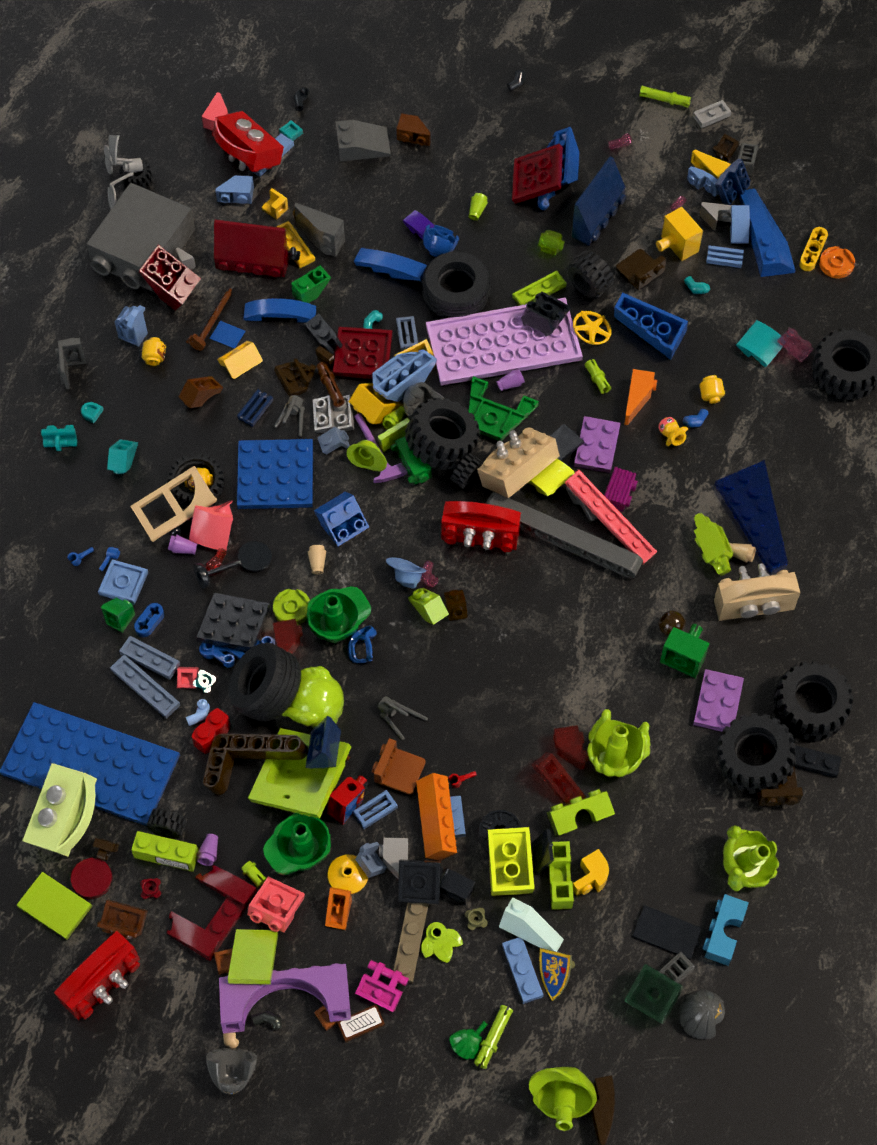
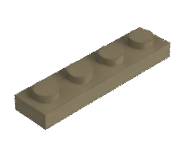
(411, 939)

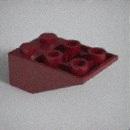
(168, 277)

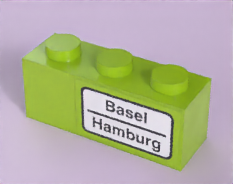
(165, 851)

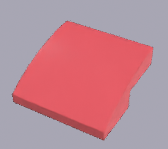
(210, 528)

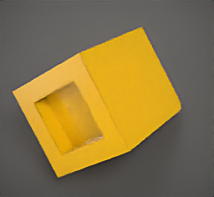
(276, 205)

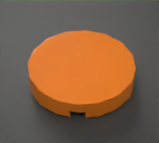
(837, 262)

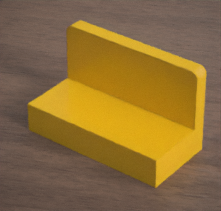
(241, 359)

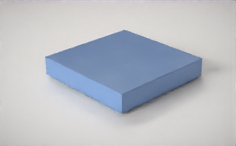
(123, 581)

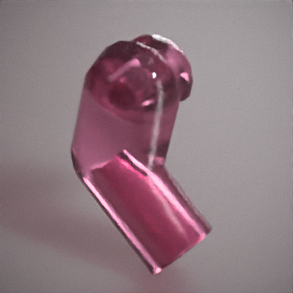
(626, 140)
(678, 203)
(428, 578)

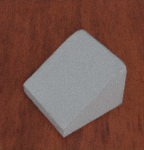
(185, 258)

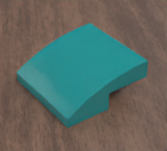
(760, 343)

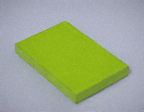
(54, 905)
(253, 957)

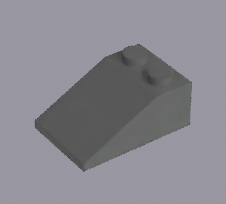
(361, 140)
(321, 229)

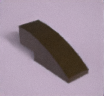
(604, 1108)

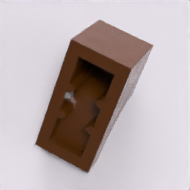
(199, 390)

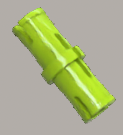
(597, 376)

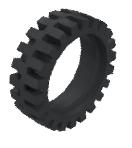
(197, 461)

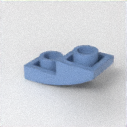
(702, 178)
(740, 224)

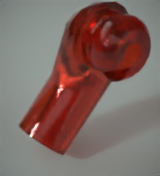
(217, 560)

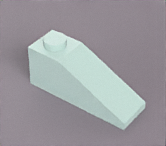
(529, 925)

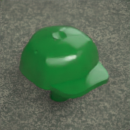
(337, 613)
(297, 844)

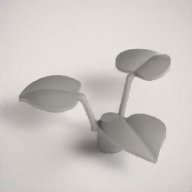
(129, 165)

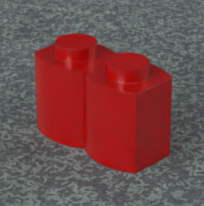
(216, 723)

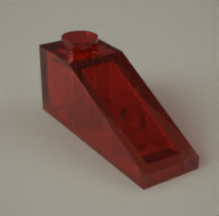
(557, 778)

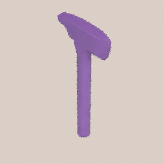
(390, 472)

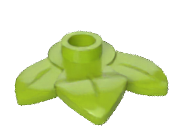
(443, 944)

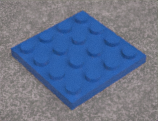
(275, 474)

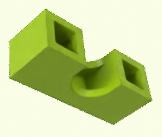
(563, 817)
(560, 877)

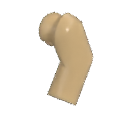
(230, 1040)

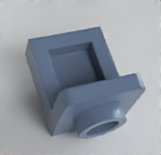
(333, 439)
(369, 860)

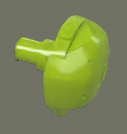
(562, 1094)

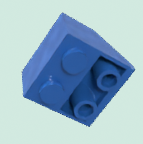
(341, 518)

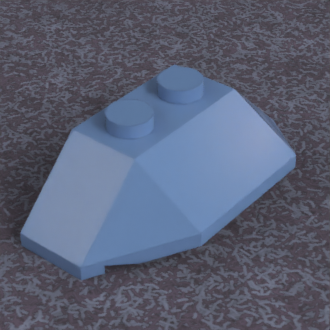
(401, 372)

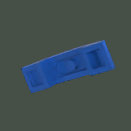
(279, 308)

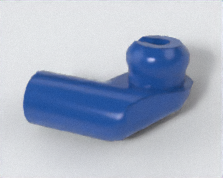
(543, 200)
(695, 420)

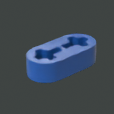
(153, 621)

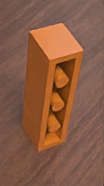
(436, 816)

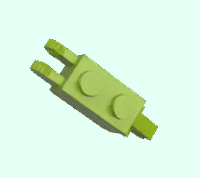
(713, 543)

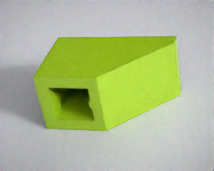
(428, 605)

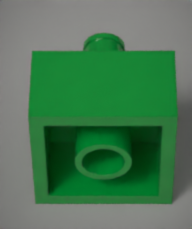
(685, 651)

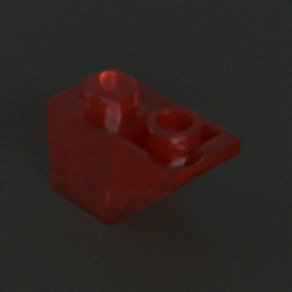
(569, 746)

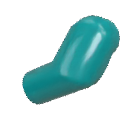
(696, 287)

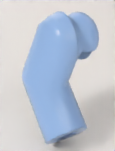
(201, 713)

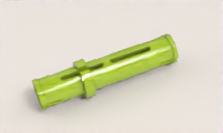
(672, 98)
(489, 1045)

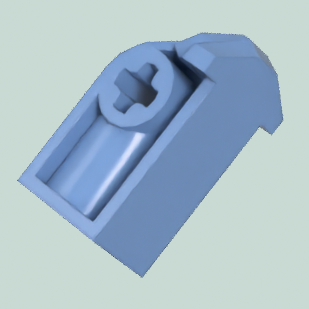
(131, 325)

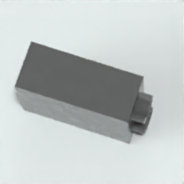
(134, 230)

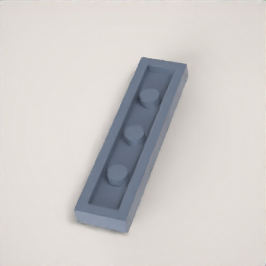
(145, 686)

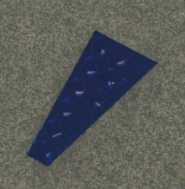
(753, 506)

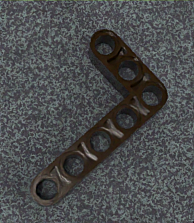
(228, 747)

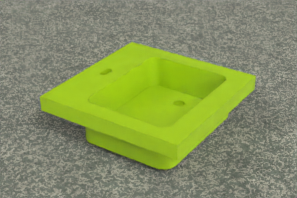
(305, 787)

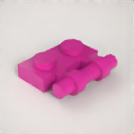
(378, 991)

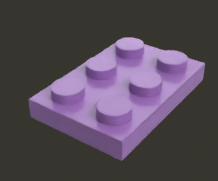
(599, 444)
(718, 700)

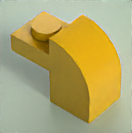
(596, 873)

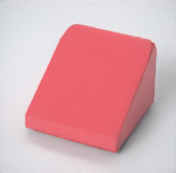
(186, 676)

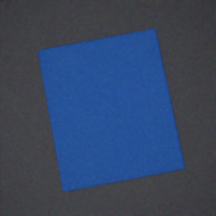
(227, 334)

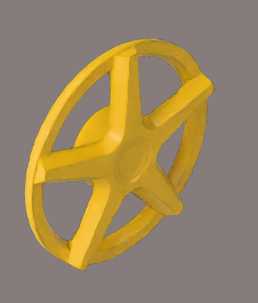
(592, 327)

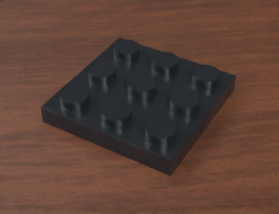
(233, 622)

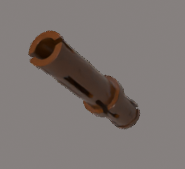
(328, 379)

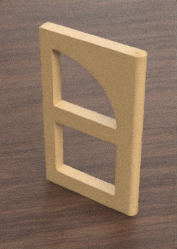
(202, 497)

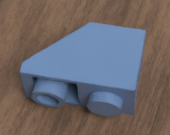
(236, 190)

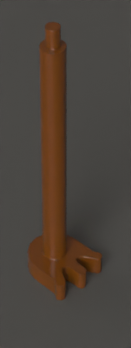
(198, 341)

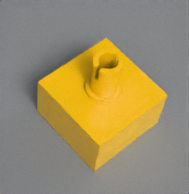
(680, 234)

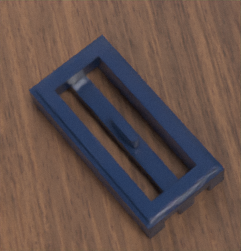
(263, 396)

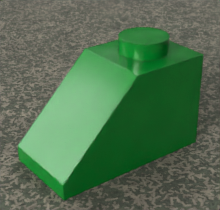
(118, 613)

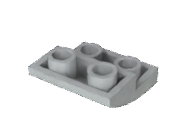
(329, 416)

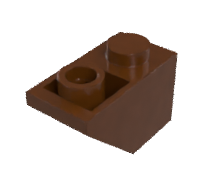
(413, 130)

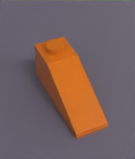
(640, 392)

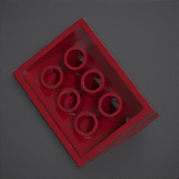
(250, 248)

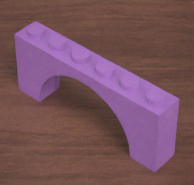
(324, 982)

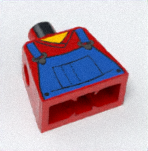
(346, 798)

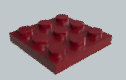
(537, 173)
(361, 352)

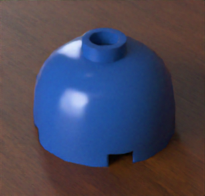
(439, 240)

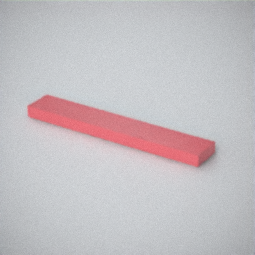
(610, 516)

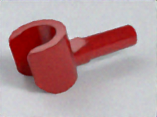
(461, 778)

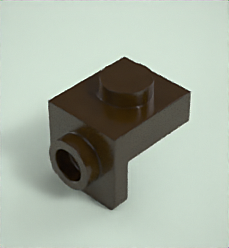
(725, 147)
(455, 604)

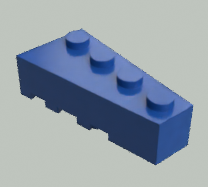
(652, 324)

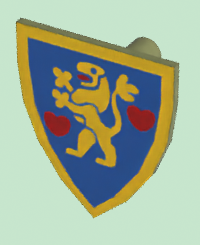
(555, 971)

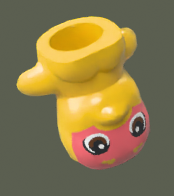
(670, 429)

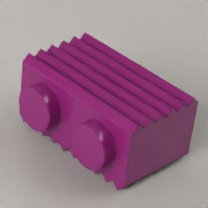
(620, 487)

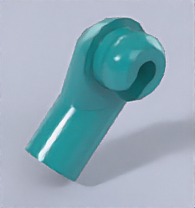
(375, 315)

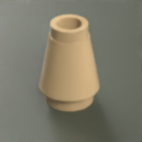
(743, 551)
(317, 558)

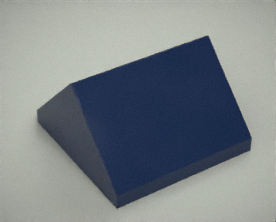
(323, 745)

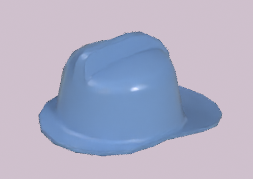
(406, 572)

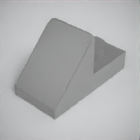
(712, 212)

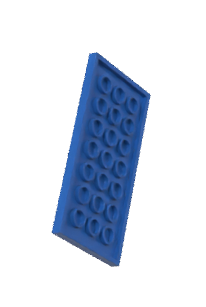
(127, 769)

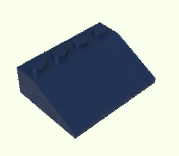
(598, 203)

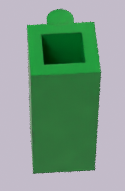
(416, 469)

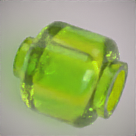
(551, 242)

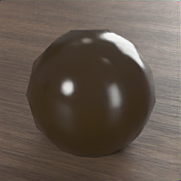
(669, 620)

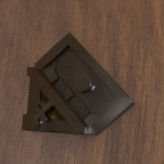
(295, 376)

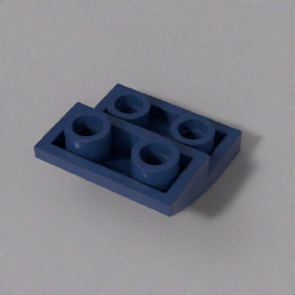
(732, 182)

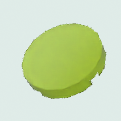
(291, 605)

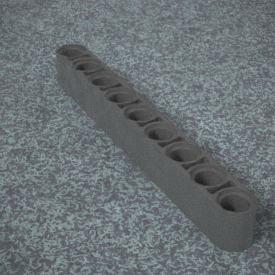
(572, 538)

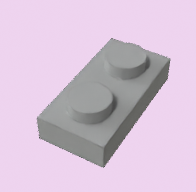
(712, 114)

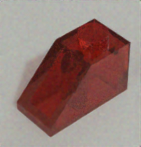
(288, 635)

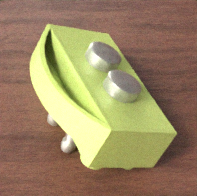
(62, 810)

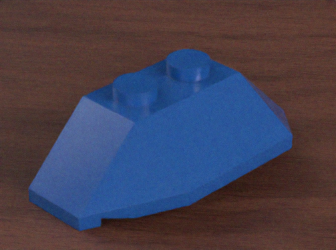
(570, 154)

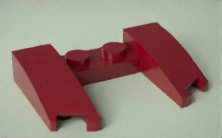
(208, 940)

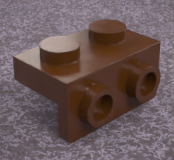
(122, 918)

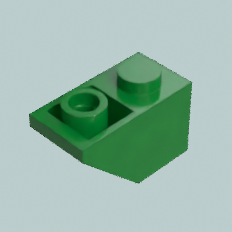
(310, 285)

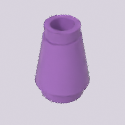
(510, 380)
(181, 545)
(208, 851)

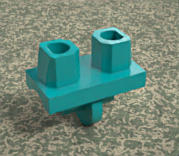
(59, 437)

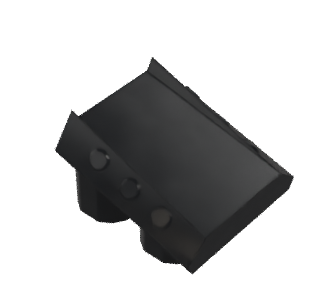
(544, 313)

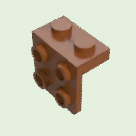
(398, 768)

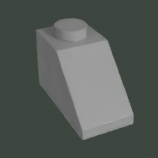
(392, 851)

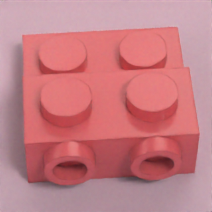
(275, 905)

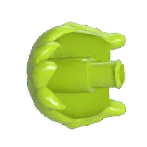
(316, 698)
(617, 746)
(749, 859)

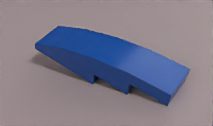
(396, 265)

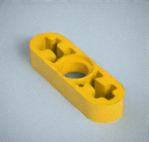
(813, 255)

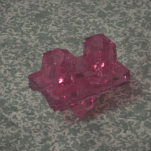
(795, 344)

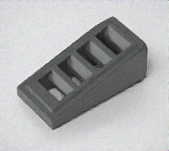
(748, 157)
(684, 961)

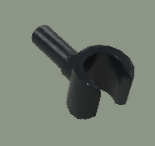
(293, 254)

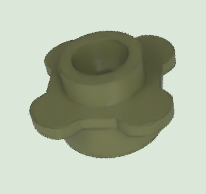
(479, 913)

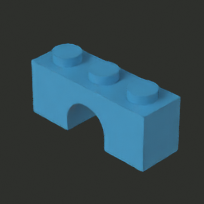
(719, 946)

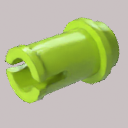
(253, 873)

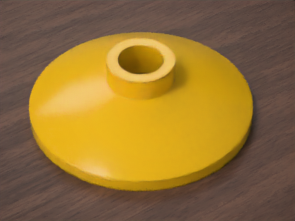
(338, 879)

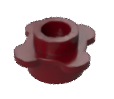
(146, 884)

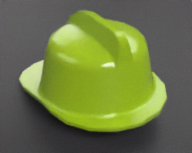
(367, 455)

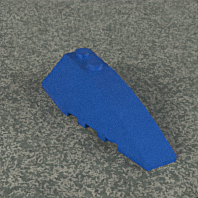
(767, 240)

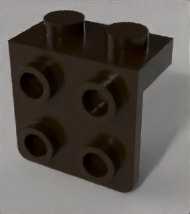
(641, 268)
(785, 794)

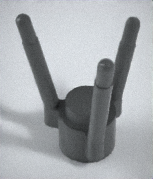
(292, 407)
(390, 707)

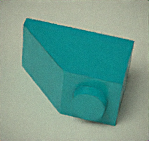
(121, 456)

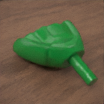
(467, 1042)

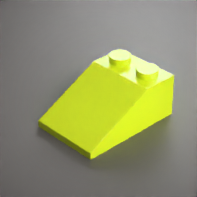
(510, 861)

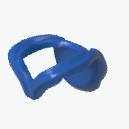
(363, 634)

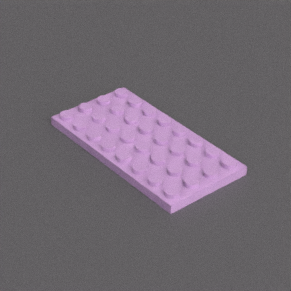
(496, 344)

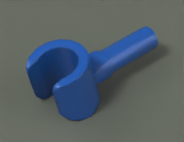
(111, 553)
(77, 561)

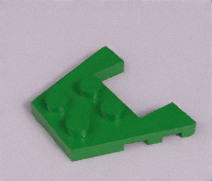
(493, 418)

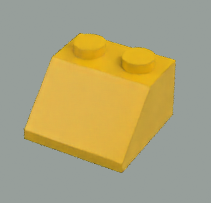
(372, 404)

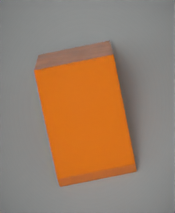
(338, 908)

